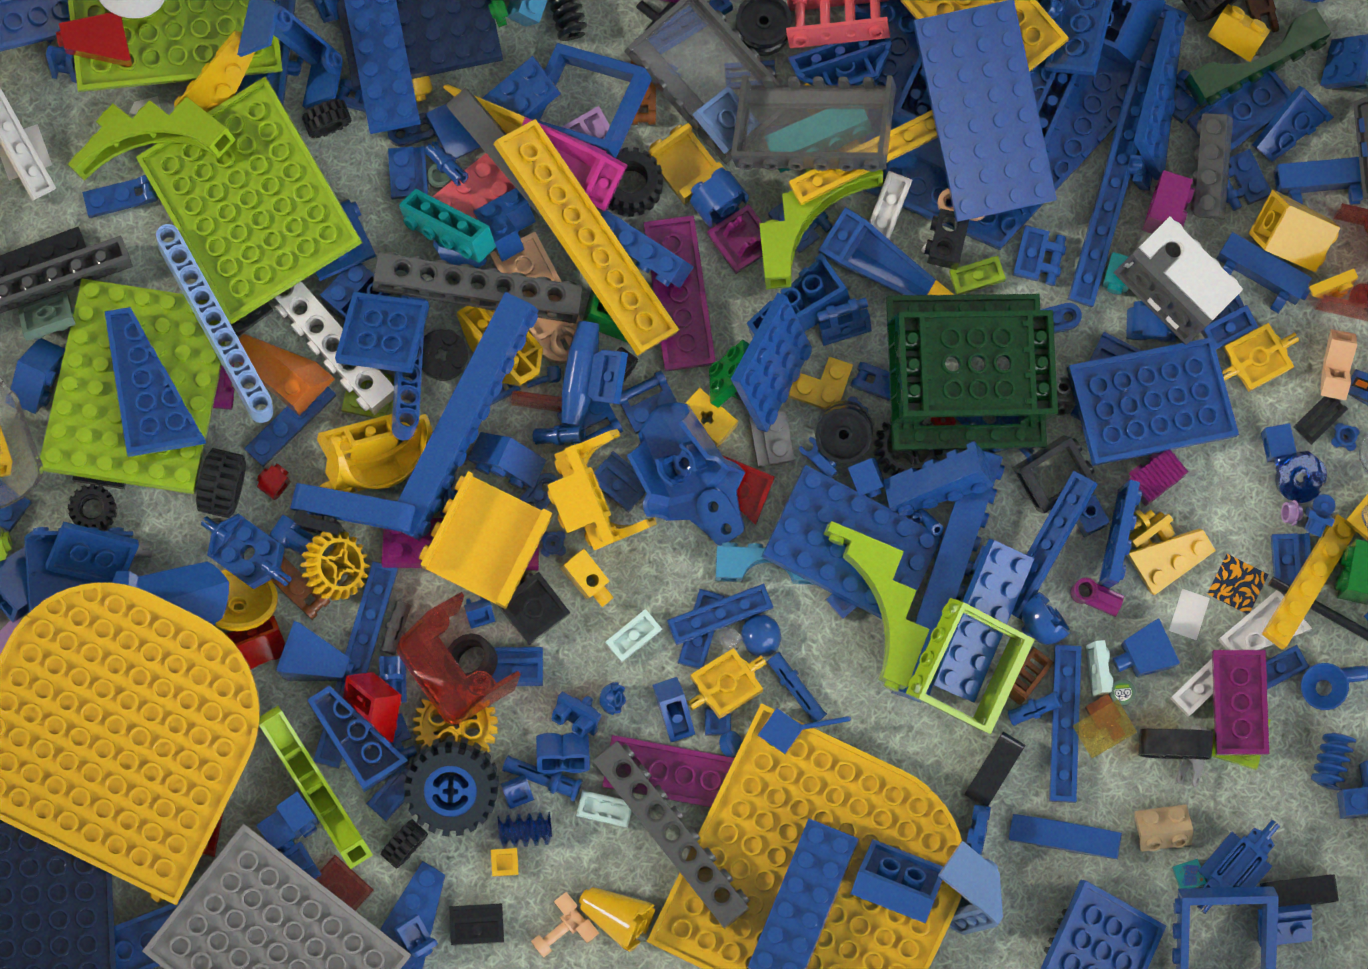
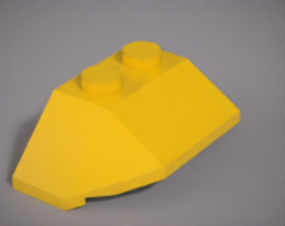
(526, 362)

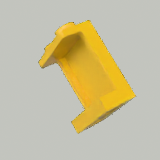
(683, 161)

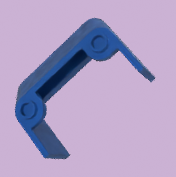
(269, 18)

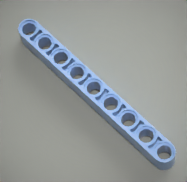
(217, 333)

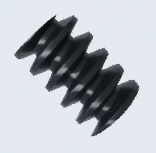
(567, 19)

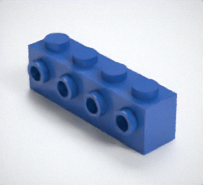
(648, 252)

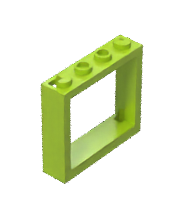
(1003, 676)

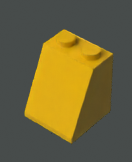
(1294, 231)

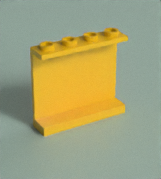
(485, 540)

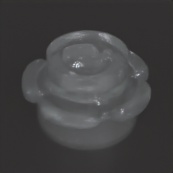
(730, 638)

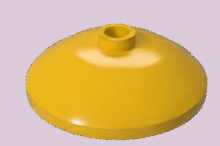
(247, 606)

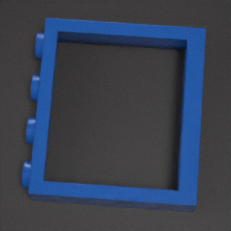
(627, 110)
(1226, 896)

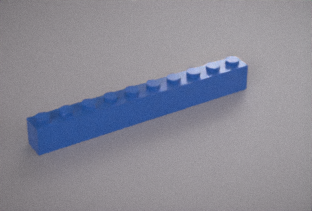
(466, 410)
(954, 555)

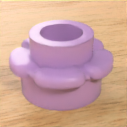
(1291, 512)

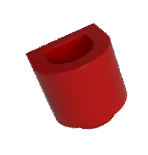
(273, 481)

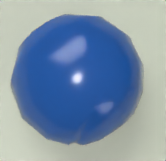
(761, 635)

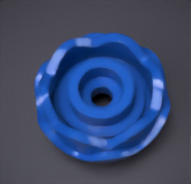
(612, 698)

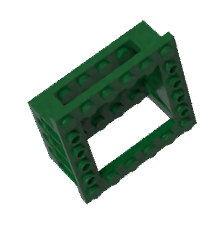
(986, 326)

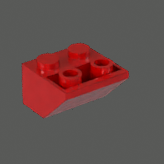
(374, 702)

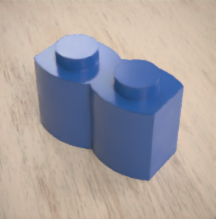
(562, 753)

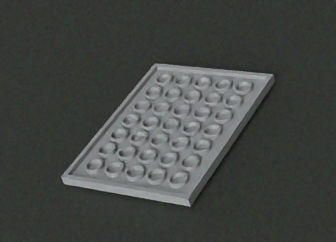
(267, 914)

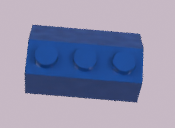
(898, 881)

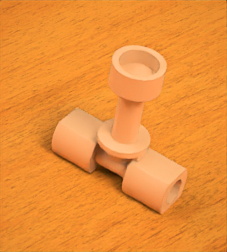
(571, 921)

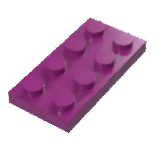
(1240, 702)

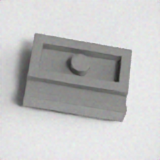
(775, 445)

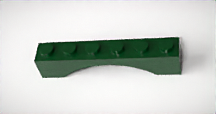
(1216, 79)

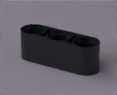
(1175, 744)
(994, 769)
(1305, 890)

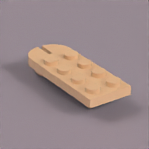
(536, 263)

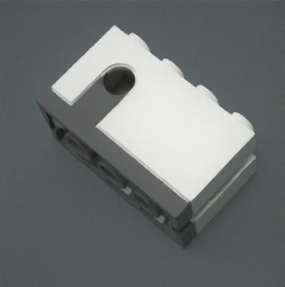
(1178, 280)

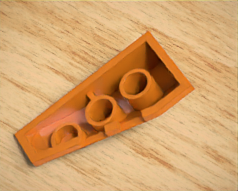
(286, 374)

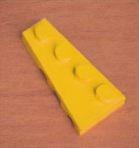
(219, 77)

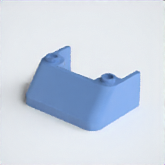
(980, 890)

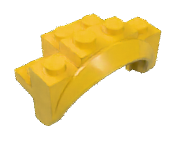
(368, 453)

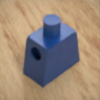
(1147, 651)

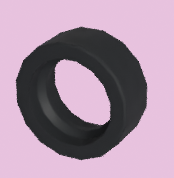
(472, 640)

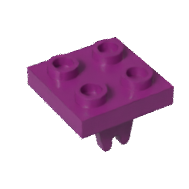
(738, 238)

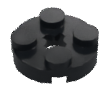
(456, 360)

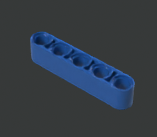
(353, 507)

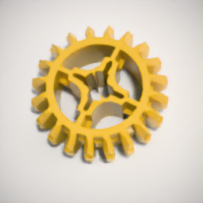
(324, 573)

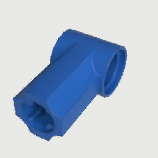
(291, 535)

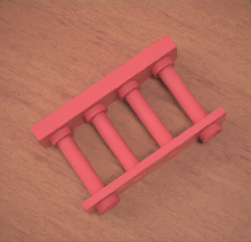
(838, 32)

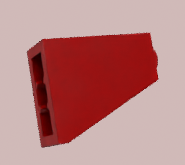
(96, 38)

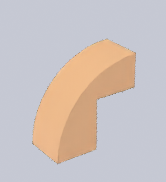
(1337, 364)

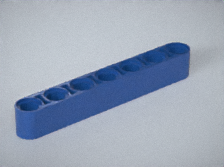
(410, 391)

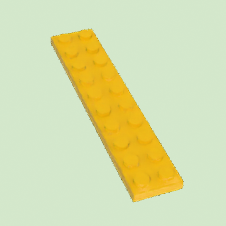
(586, 237)

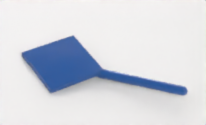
(783, 730)

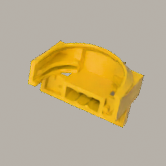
(581, 498)

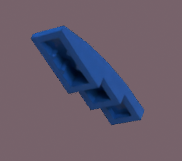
(1065, 836)

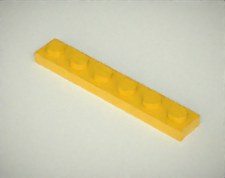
(1308, 582)

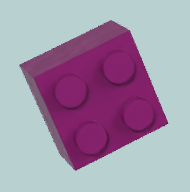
(1169, 200)

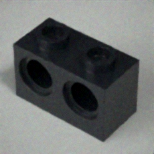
(952, 240)

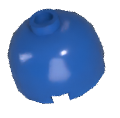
(1043, 621)

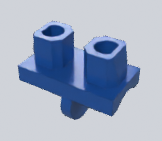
(1320, 514)
(393, 672)
(578, 712)

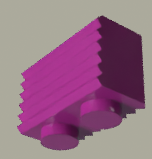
(1158, 475)

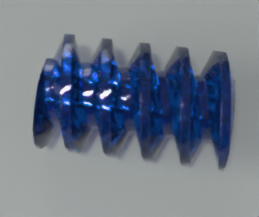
(525, 830)

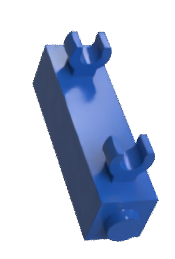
(1320, 176)
(1265, 270)

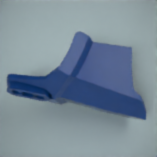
(687, 473)
(194, 587)

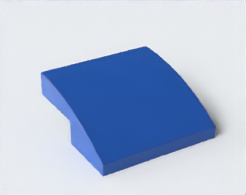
(450, 132)
(1230, 323)

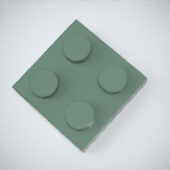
(46, 316)

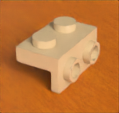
(1164, 828)

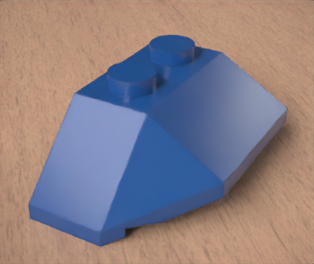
(838, 60)

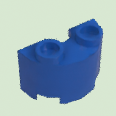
(1145, 325)

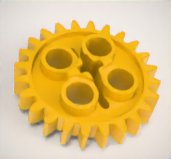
(426, 727)

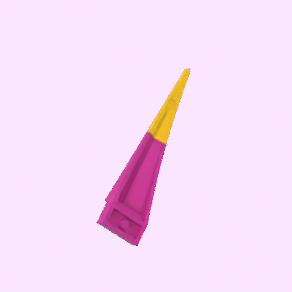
(592, 166)

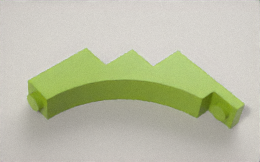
(877, 566)

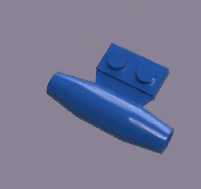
(590, 374)

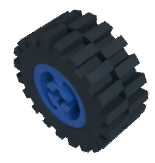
(458, 758)

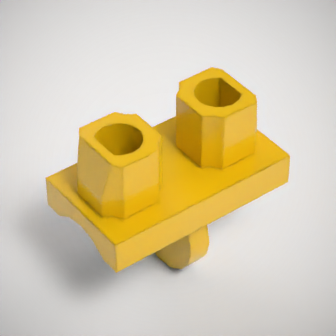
(1148, 526)

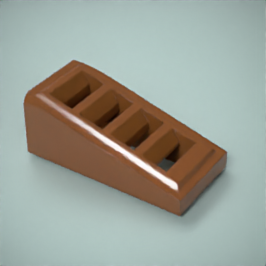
(1021, 690)

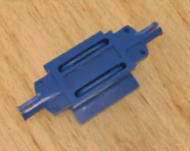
(1239, 860)

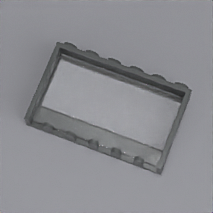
(696, 57)
(813, 125)

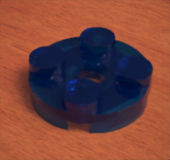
(1291, 467)

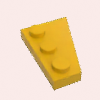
(1168, 560)

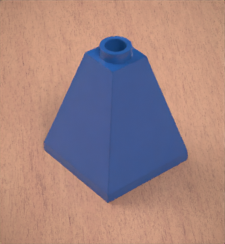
(312, 658)

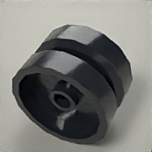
(764, 38)
(837, 445)

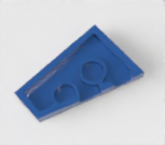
(1294, 120)

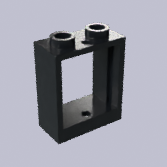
(1031, 484)

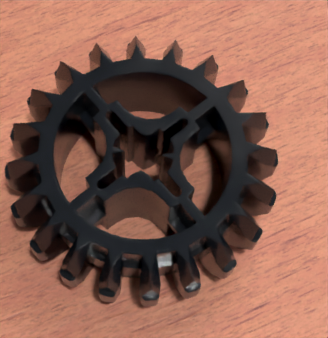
(888, 457)

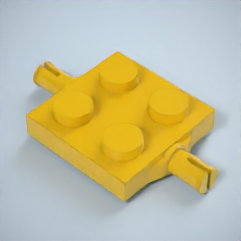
(1259, 357)
(726, 683)

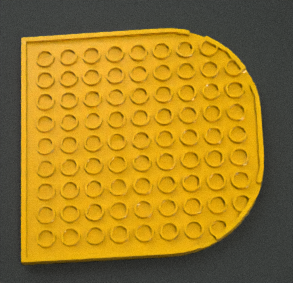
(123, 731)
(756, 833)

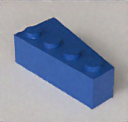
(809, 294)
(359, 744)

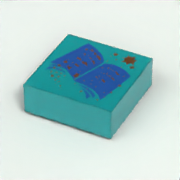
(1188, 875)

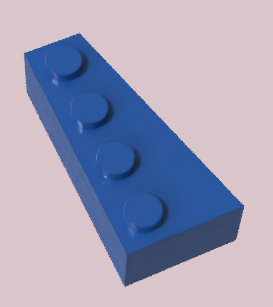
(939, 481)

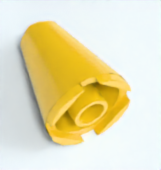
(618, 915)

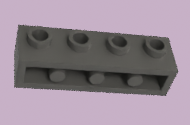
(1213, 166)

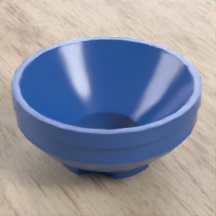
(1331, 674)

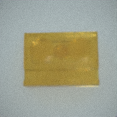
(1104, 728)

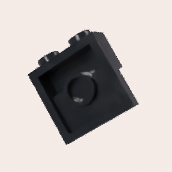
(534, 608)

